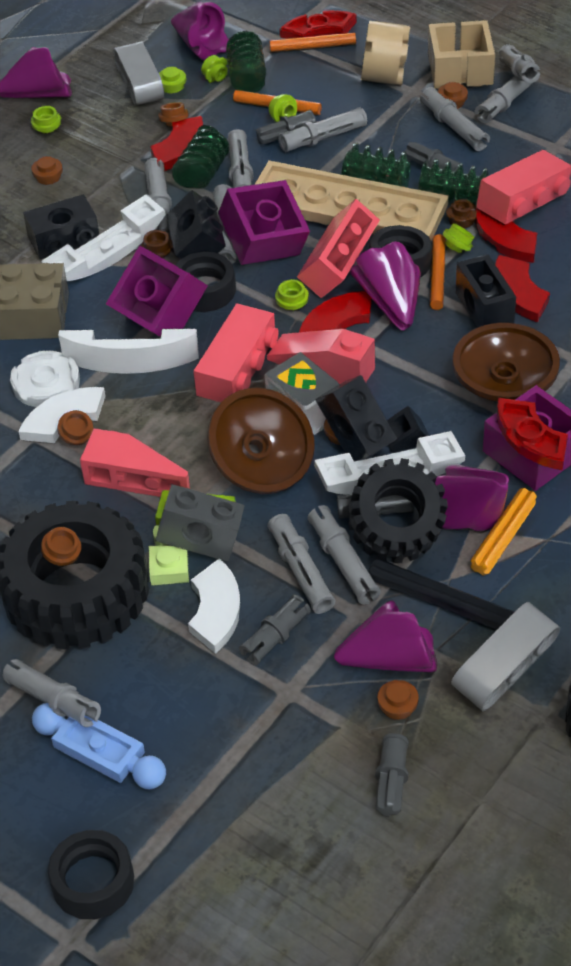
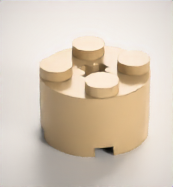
(385, 52)

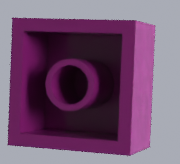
(263, 222)
(156, 293)
(553, 415)

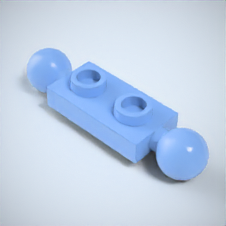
(100, 748)

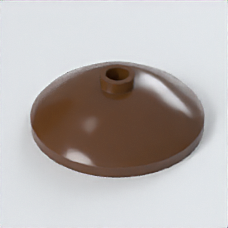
(505, 361)
(272, 425)

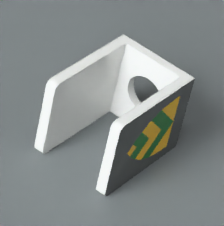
(302, 383)

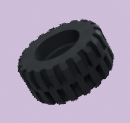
(82, 610)

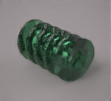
(246, 61)
(201, 158)
(377, 167)
(450, 182)

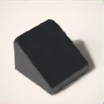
(407, 429)

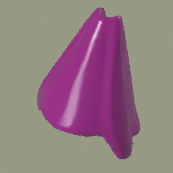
(202, 29)
(35, 77)
(390, 281)
(473, 497)
(389, 642)

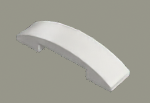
(112, 244)
(130, 355)
(435, 452)

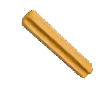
(503, 531)

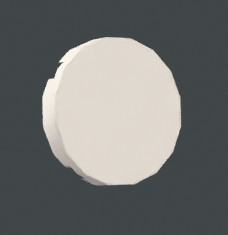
(43, 376)

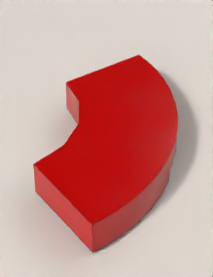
(327, 23)
(176, 142)
(508, 237)
(529, 297)
(339, 312)
(529, 434)

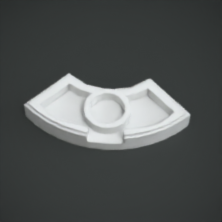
(44, 419)
(218, 606)

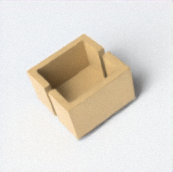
(471, 63)

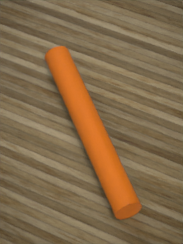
(312, 42)
(264, 100)
(437, 272)

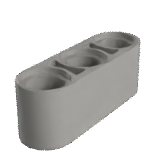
(138, 73)
(505, 656)

